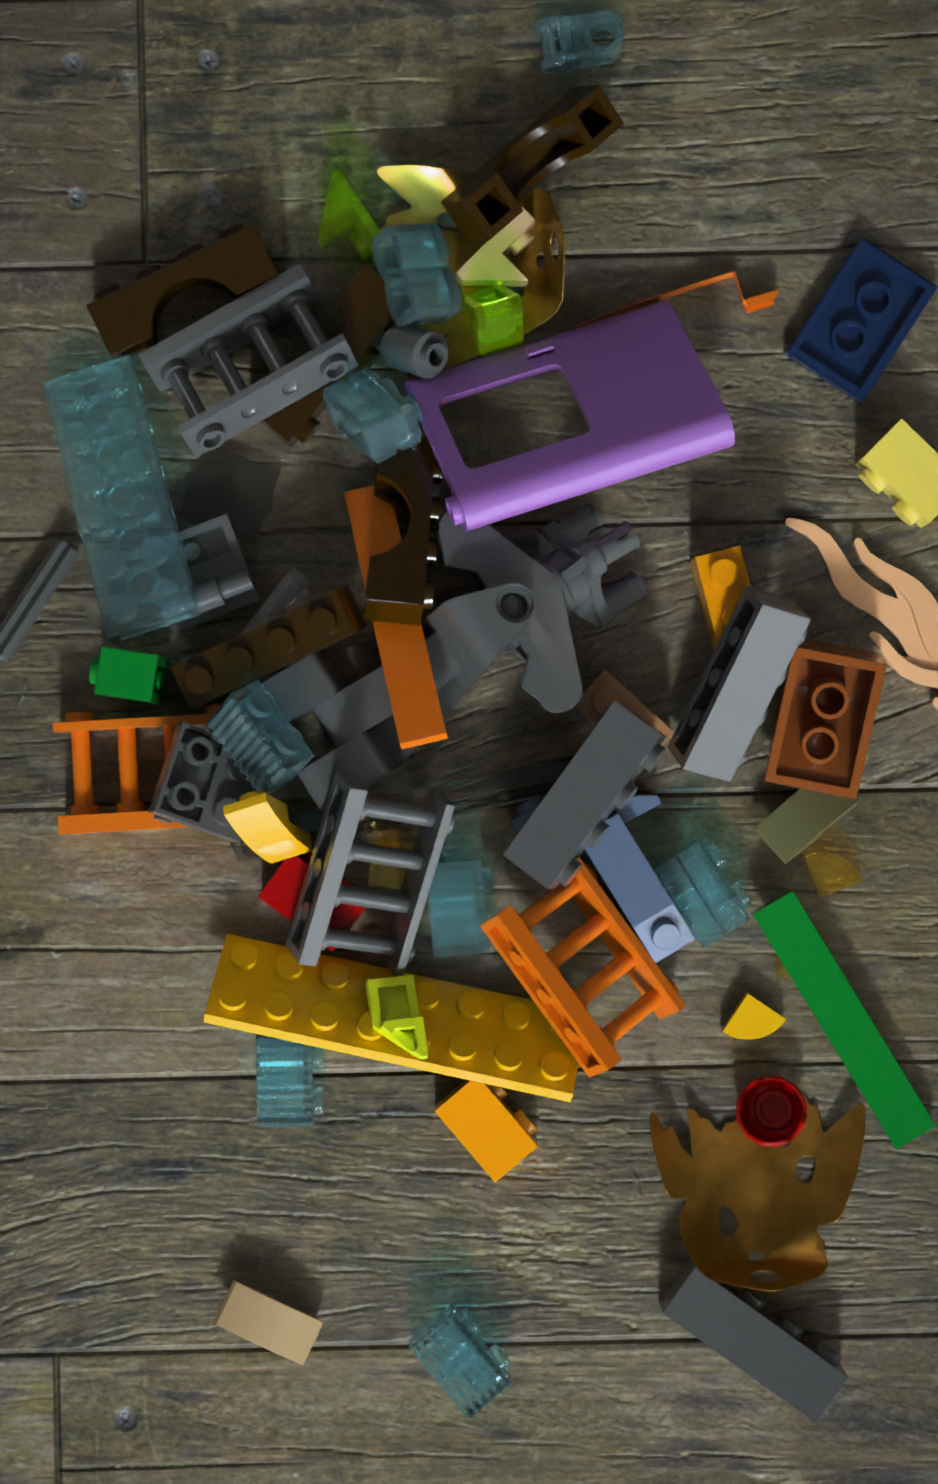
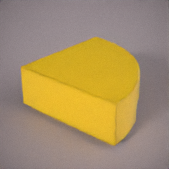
(752, 1020)

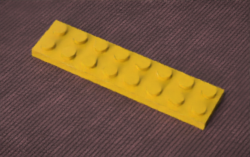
(326, 1006)

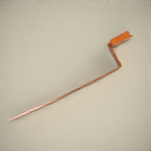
(751, 304)

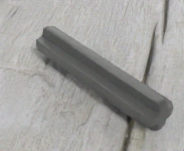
(35, 596)

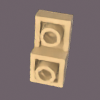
(268, 1322)

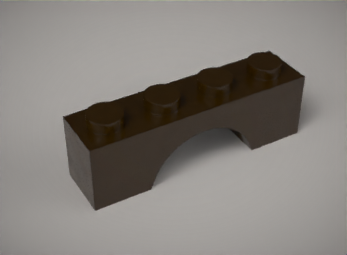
(561, 134)
(131, 314)
(366, 321)
(397, 577)
(269, 647)

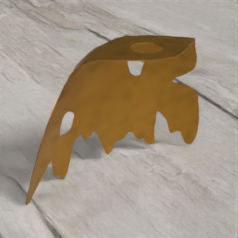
(424, 190)
(762, 1190)

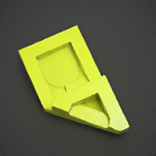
(396, 1013)

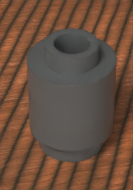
(415, 350)

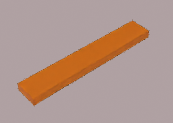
(400, 645)

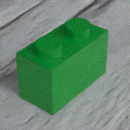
(130, 675)

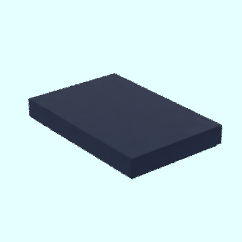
(860, 320)

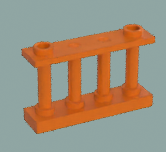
(130, 812)
(566, 1007)

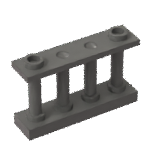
(229, 329)
(337, 847)

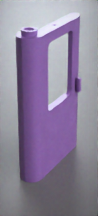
(636, 390)

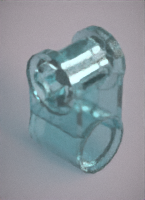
(575, 41)

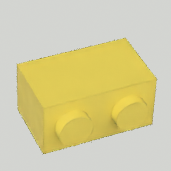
(905, 471)

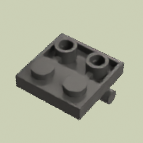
(216, 570)
(198, 783)

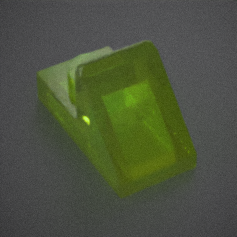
(346, 212)
(495, 318)

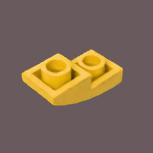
(266, 827)

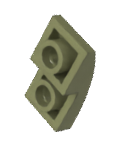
(802, 821)

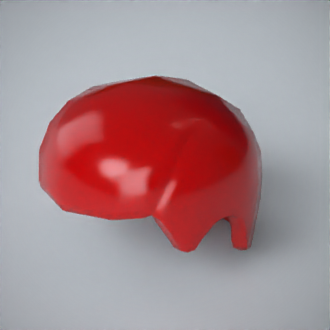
(771, 1111)

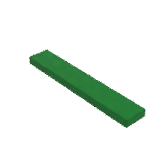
(843, 1019)

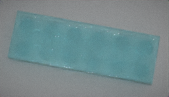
(120, 499)

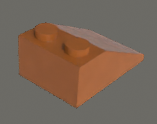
(825, 718)

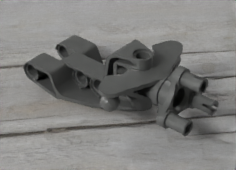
(516, 608)

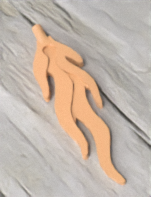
(909, 616)

